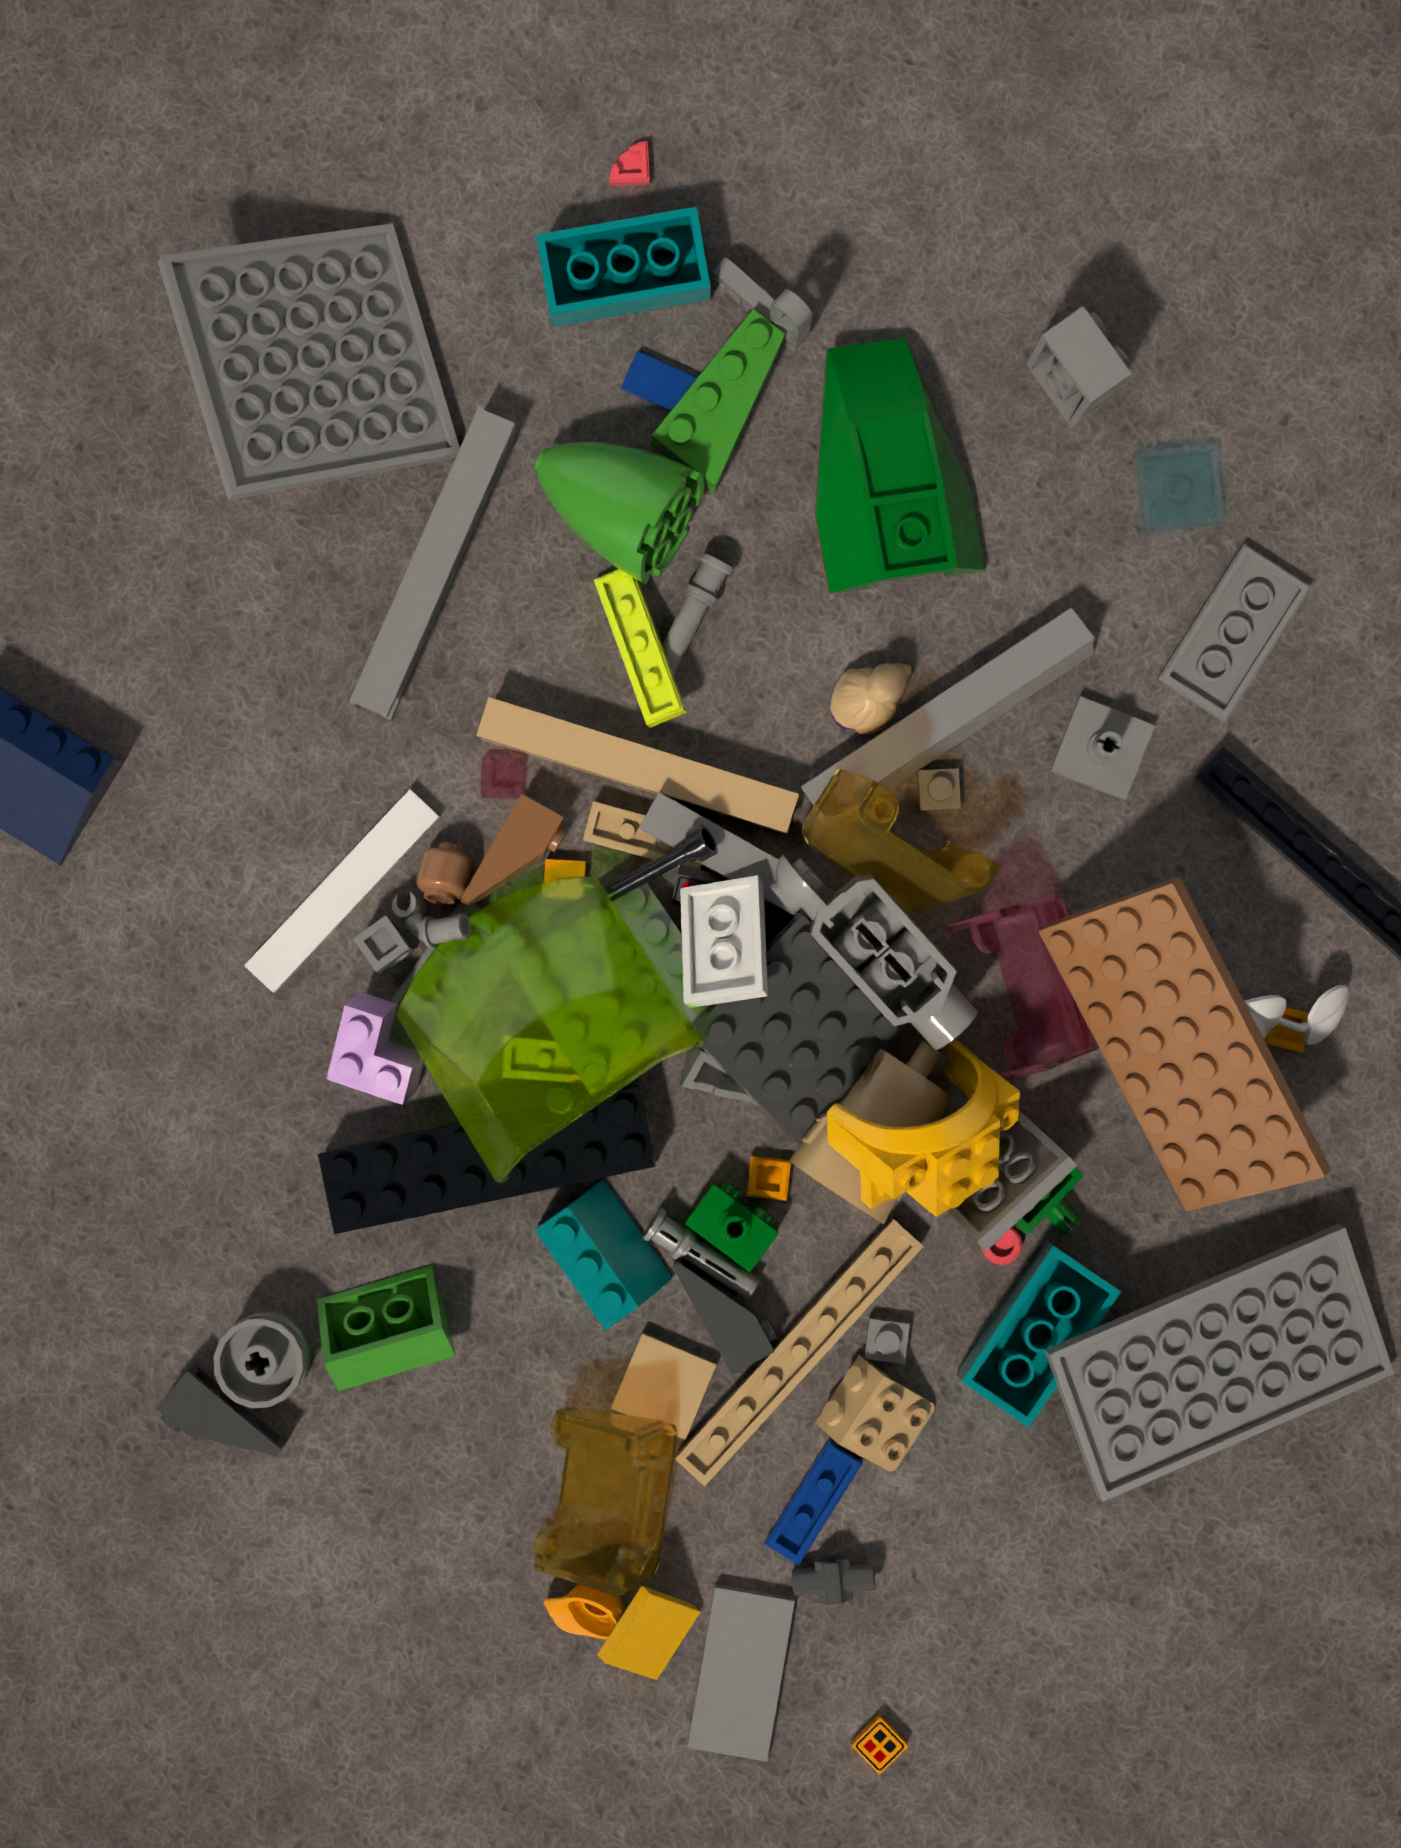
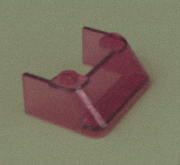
(1044, 1009)

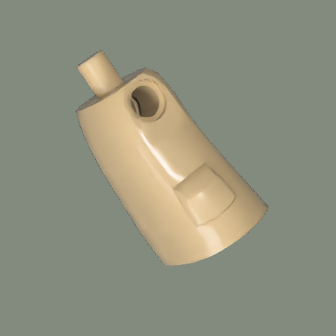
(884, 1095)

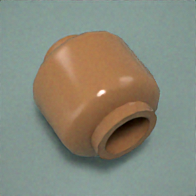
(444, 873)

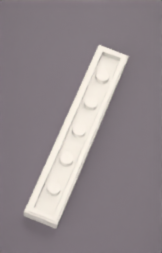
(342, 891)

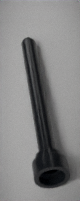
(696, 846)

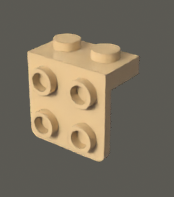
(874, 1415)

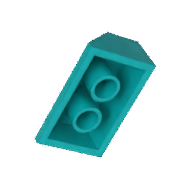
(603, 1254)

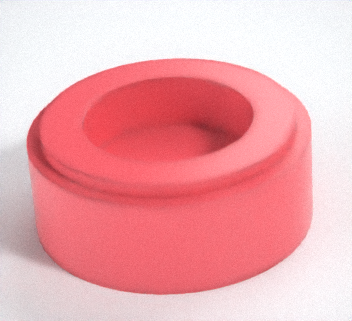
(1005, 1249)

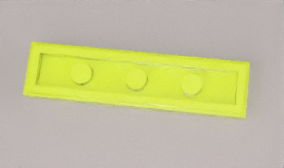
(640, 647)

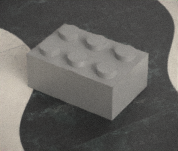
(1079, 366)

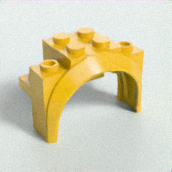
(937, 1160)

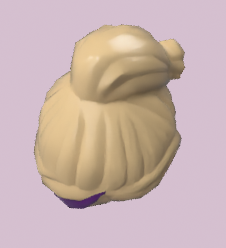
(869, 697)

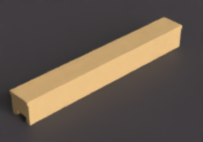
(637, 765)

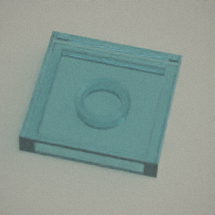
(1179, 489)

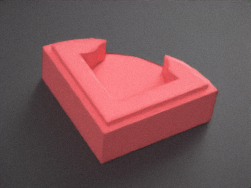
(631, 166)

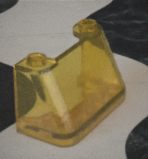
(853, 831)
(609, 1499)

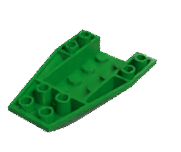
(888, 475)

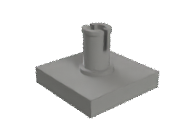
(1102, 748)

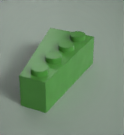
(718, 404)

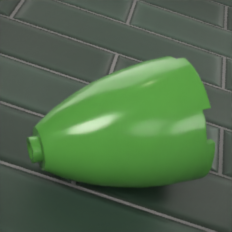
(622, 501)

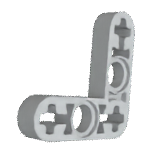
(787, 312)

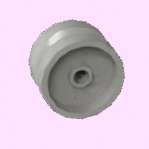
(245, 1376)

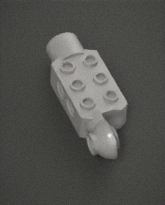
(880, 950)

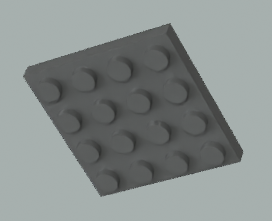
(804, 1039)

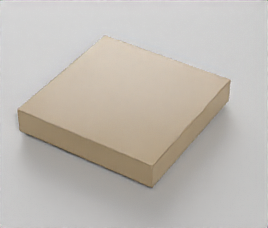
(664, 1383)

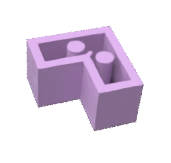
(366, 1057)

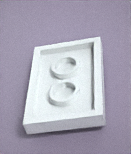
(723, 942)

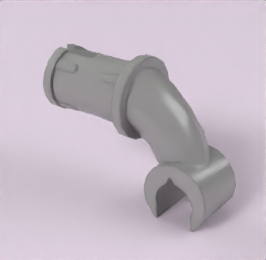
(428, 929)

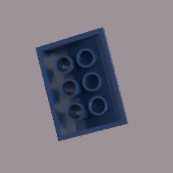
(48, 778)

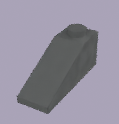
(731, 1323)
(206, 1412)

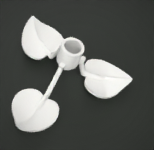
(1321, 1021)

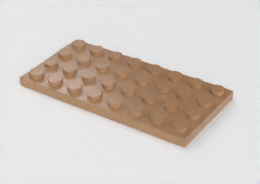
(1184, 1047)

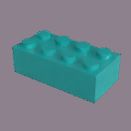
(624, 267)
(1046, 1307)

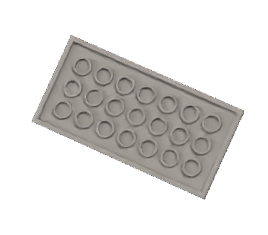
(1219, 1362)

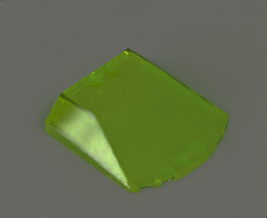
(540, 1016)

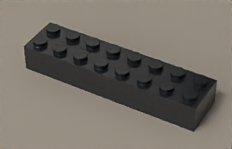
(444, 1172)

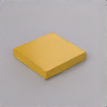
(648, 1633)

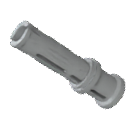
(699, 597)
(741, 1281)

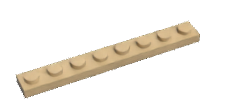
(798, 1352)

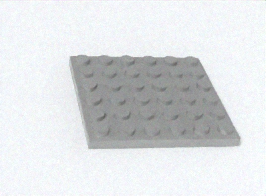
(308, 359)

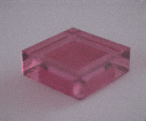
(501, 778)

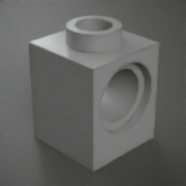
(383, 945)

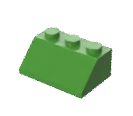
(384, 1328)

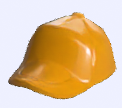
(586, 1612)

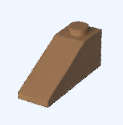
(517, 847)

